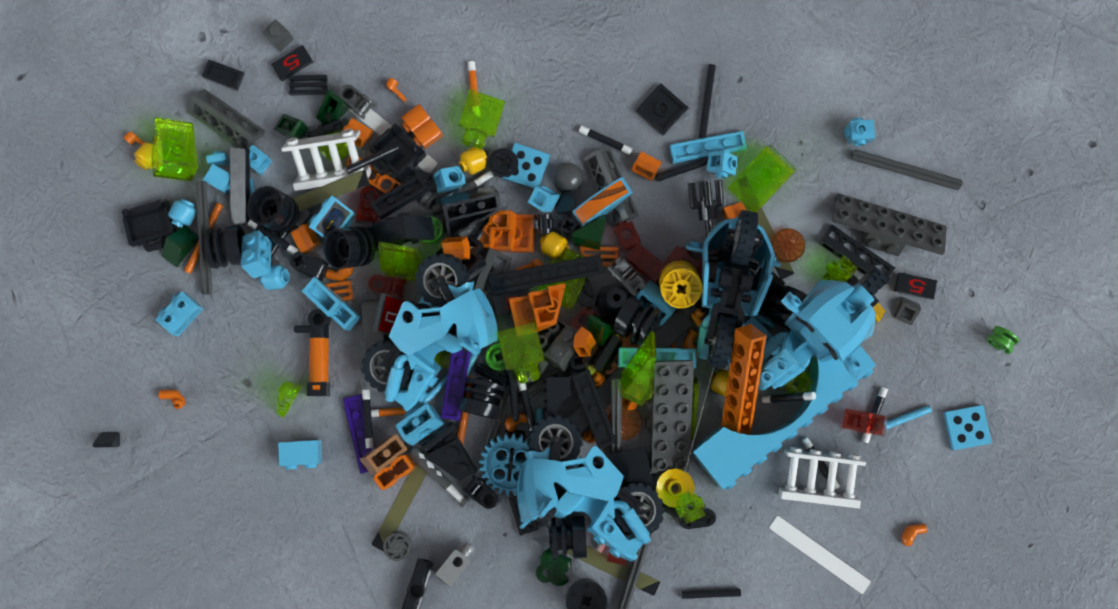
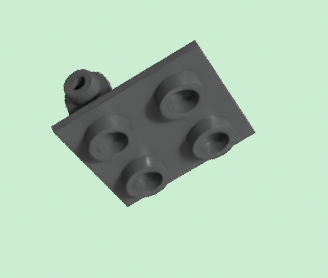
(627, 276)

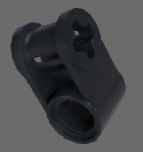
(311, 267)
(480, 492)

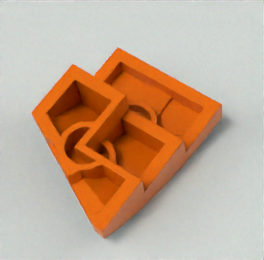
(509, 232)
(537, 307)

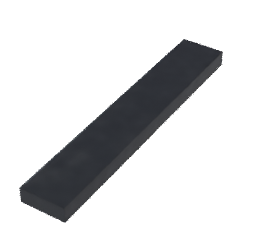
(546, 274)

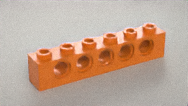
(743, 379)

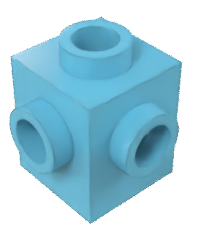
(859, 131)
(722, 163)

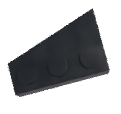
(402, 230)

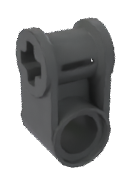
(358, 102)

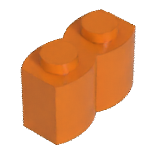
(421, 126)
(398, 468)

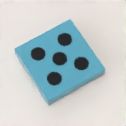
(530, 166)
(967, 427)

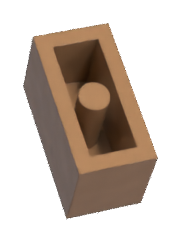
(383, 454)

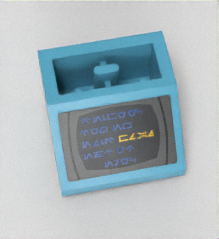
(331, 216)

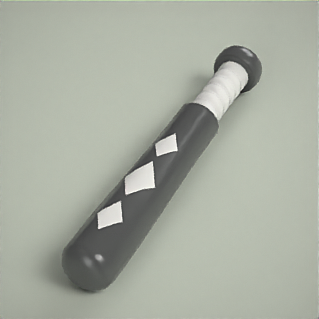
(472, 185)
(417, 456)

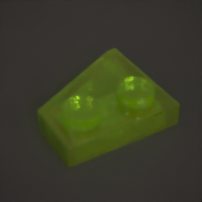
(287, 394)

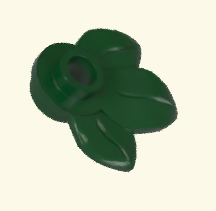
(556, 569)

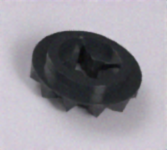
(502, 154)

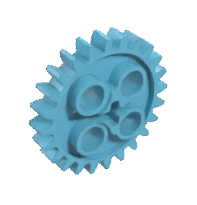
(493, 462)

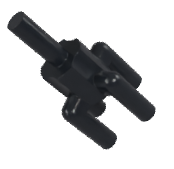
(706, 207)

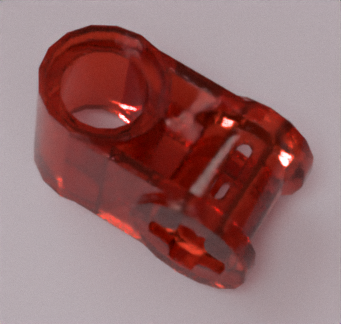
(364, 206)
(389, 285)

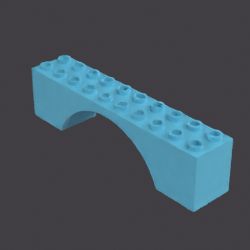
(729, 454)

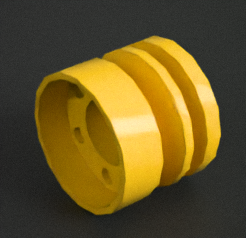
(684, 274)

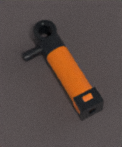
(318, 353)

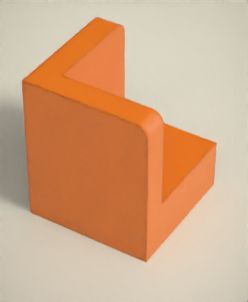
(732, 212)

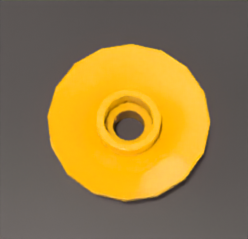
(670, 477)

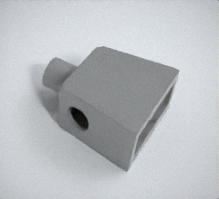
(449, 572)

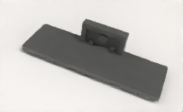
(888, 228)
(670, 415)

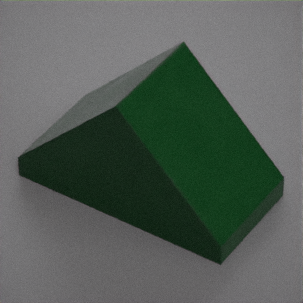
(332, 108)
(291, 127)
(590, 235)
(179, 245)
(600, 329)

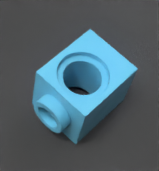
(259, 160)
(218, 178)
(443, 182)
(543, 198)

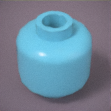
(182, 212)
(276, 279)

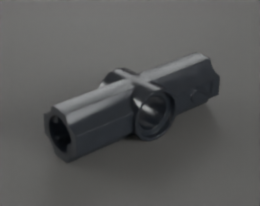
(420, 577)

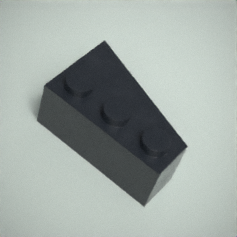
(468, 208)

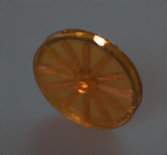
(788, 245)
(630, 423)

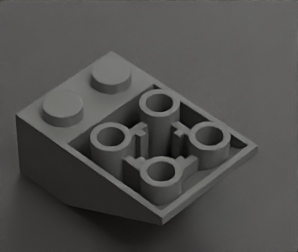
(558, 344)

